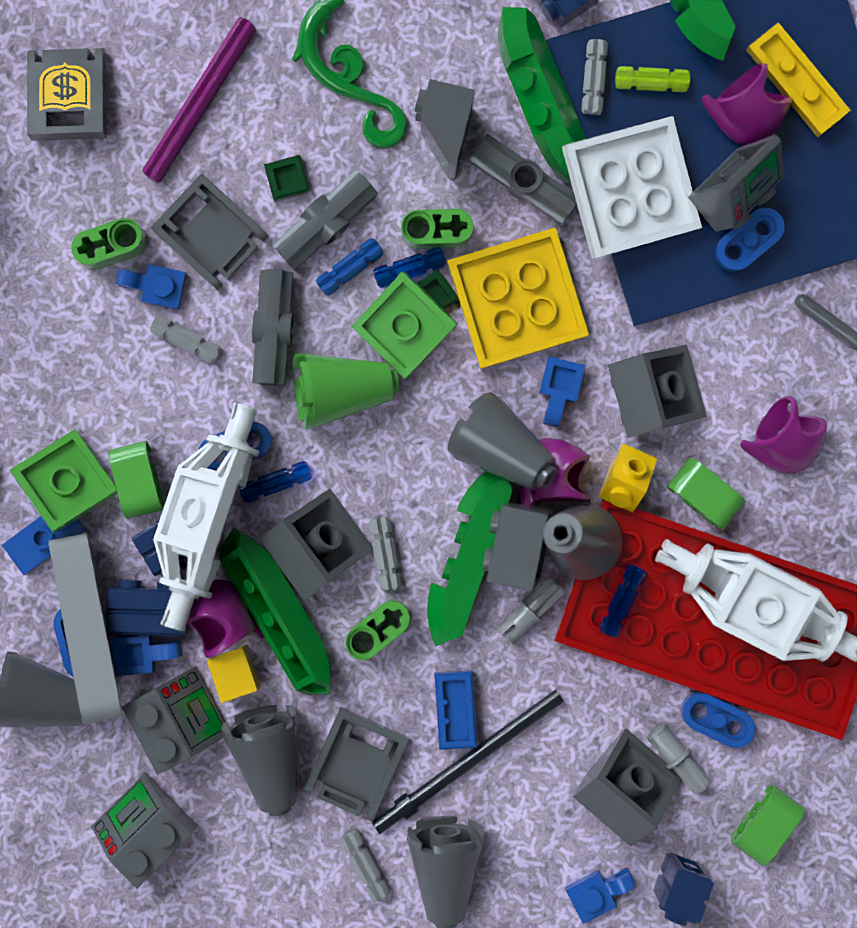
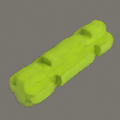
(652, 79)

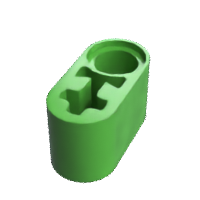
(446, 238)
(104, 256)
(136, 480)
(706, 493)
(391, 630)
(768, 825)

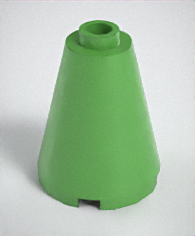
(339, 387)

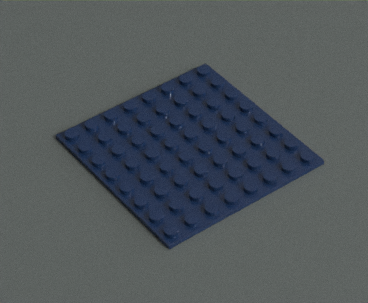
(819, 172)

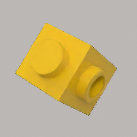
(624, 485)

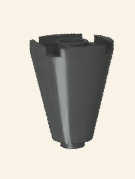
(501, 444)
(583, 541)
(36, 695)
(266, 754)
(445, 866)

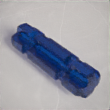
(412, 265)
(275, 482)
(623, 601)

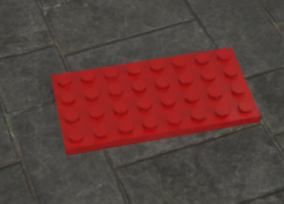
(678, 642)

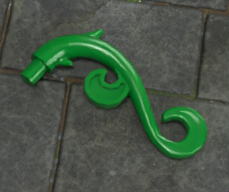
(341, 83)

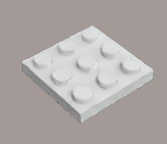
(631, 187)

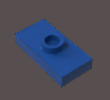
(31, 546)
(455, 710)

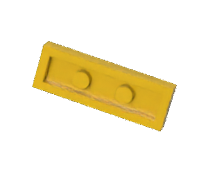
(798, 79)

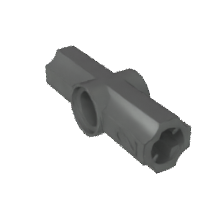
(503, 164)
(325, 219)
(272, 327)

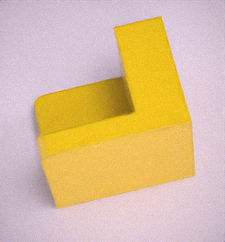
(234, 674)

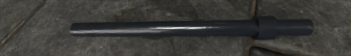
(408, 805)

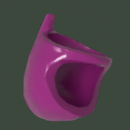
(746, 109)
(794, 446)
(565, 486)
(221, 619)

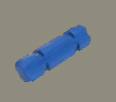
(349, 266)

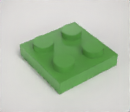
(404, 324)
(64, 481)

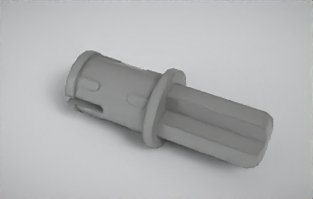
(531, 610)
(678, 758)

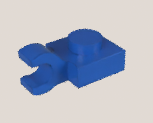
(159, 285)
(561, 384)
(138, 654)
(593, 894)

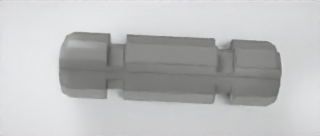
(594, 77)
(185, 339)
(385, 553)
(365, 865)

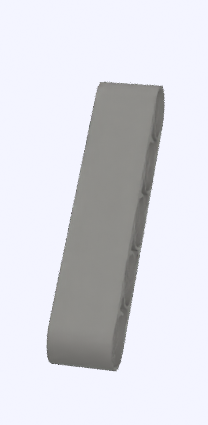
(85, 629)

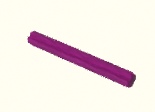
(199, 99)

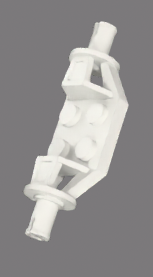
(197, 513)
(761, 603)

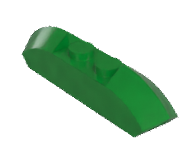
(705, 25)
(538, 86)
(451, 605)
(277, 613)

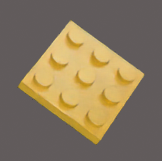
(517, 298)

